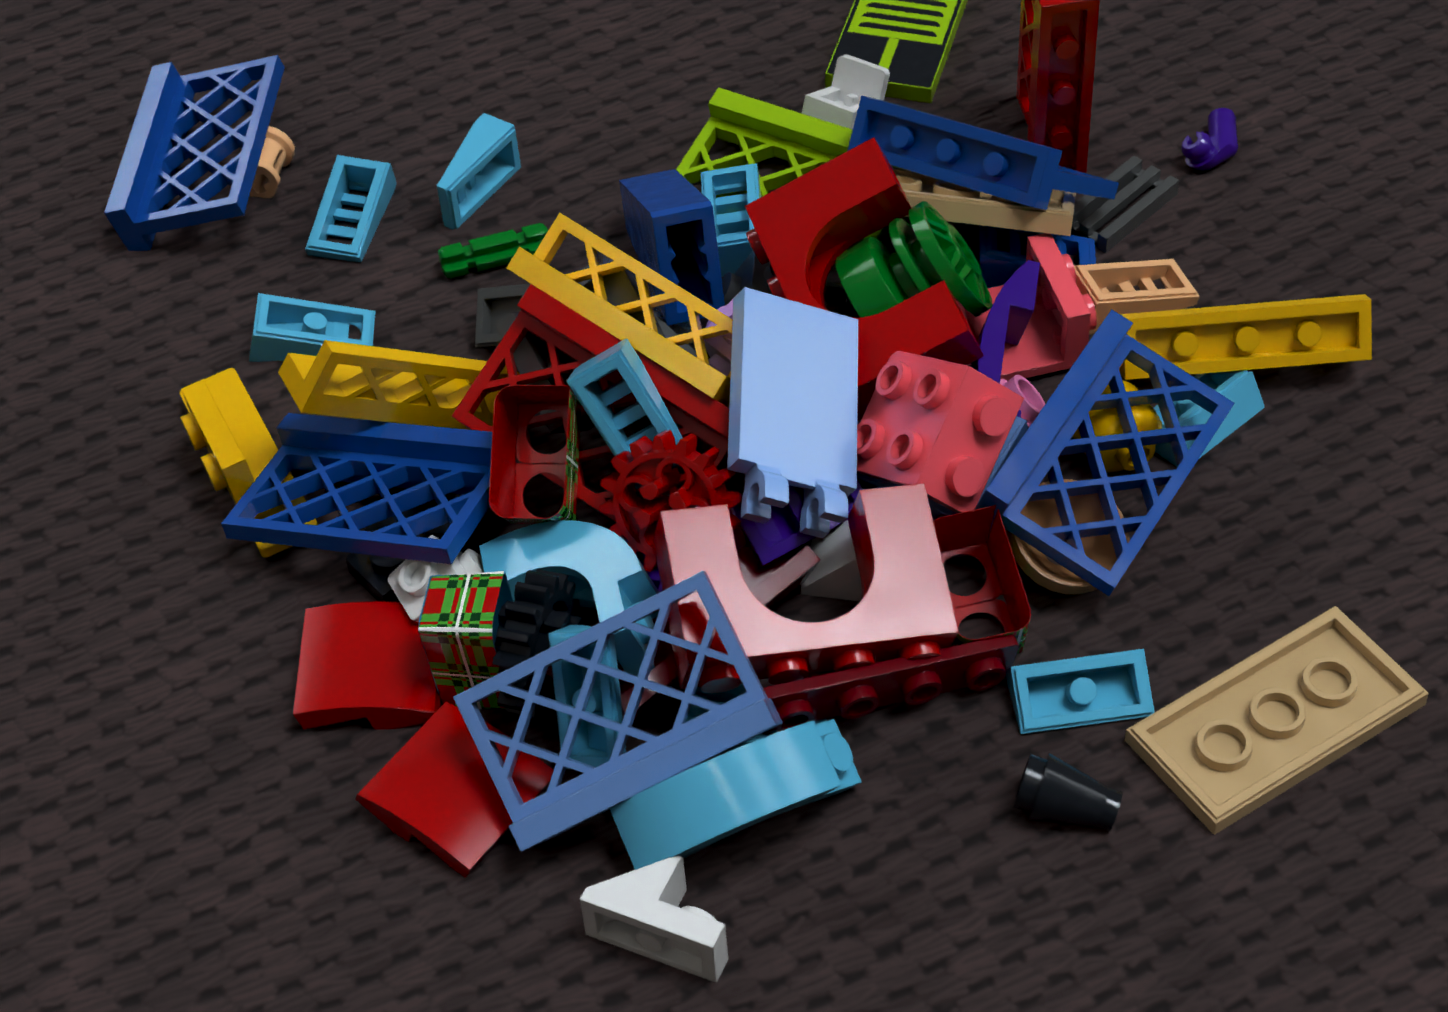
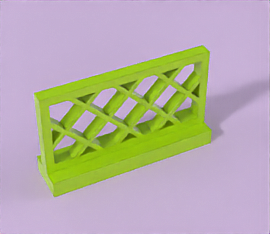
(768, 133)

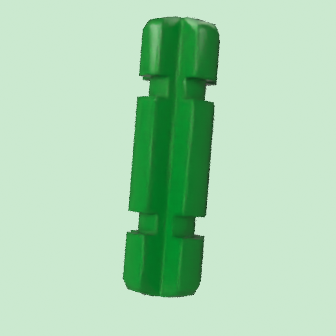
(489, 250)

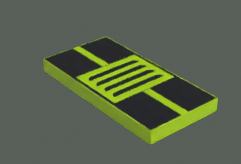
(905, 38)

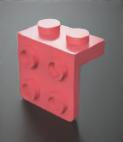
(1059, 320)
(935, 428)

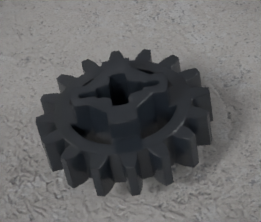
(539, 608)

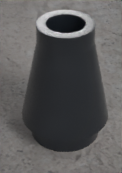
(1065, 795)

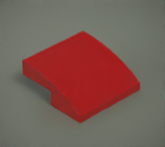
(361, 665)
(445, 793)

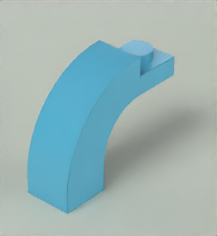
(595, 559)
(735, 792)

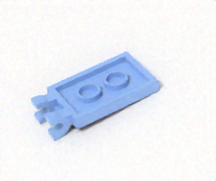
(793, 408)

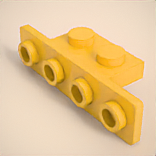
(235, 437)

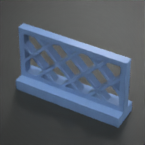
(643, 766)

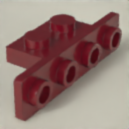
(916, 681)

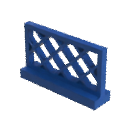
(160, 145)
(971, 155)
(1069, 411)
(372, 459)

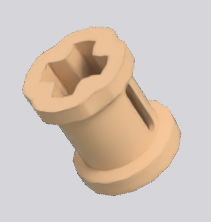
(275, 154)

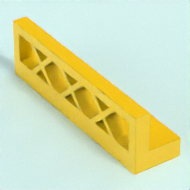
(615, 319)
(1256, 335)
(384, 384)

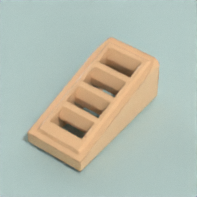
(1112, 287)

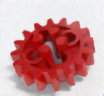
(651, 467)

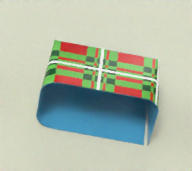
(460, 631)

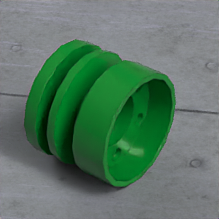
(923, 257)

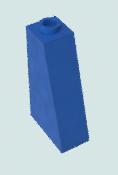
(674, 236)

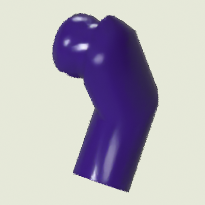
(1217, 146)

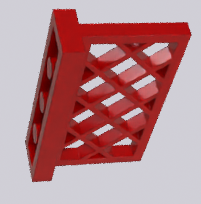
(1058, 74)
(581, 341)

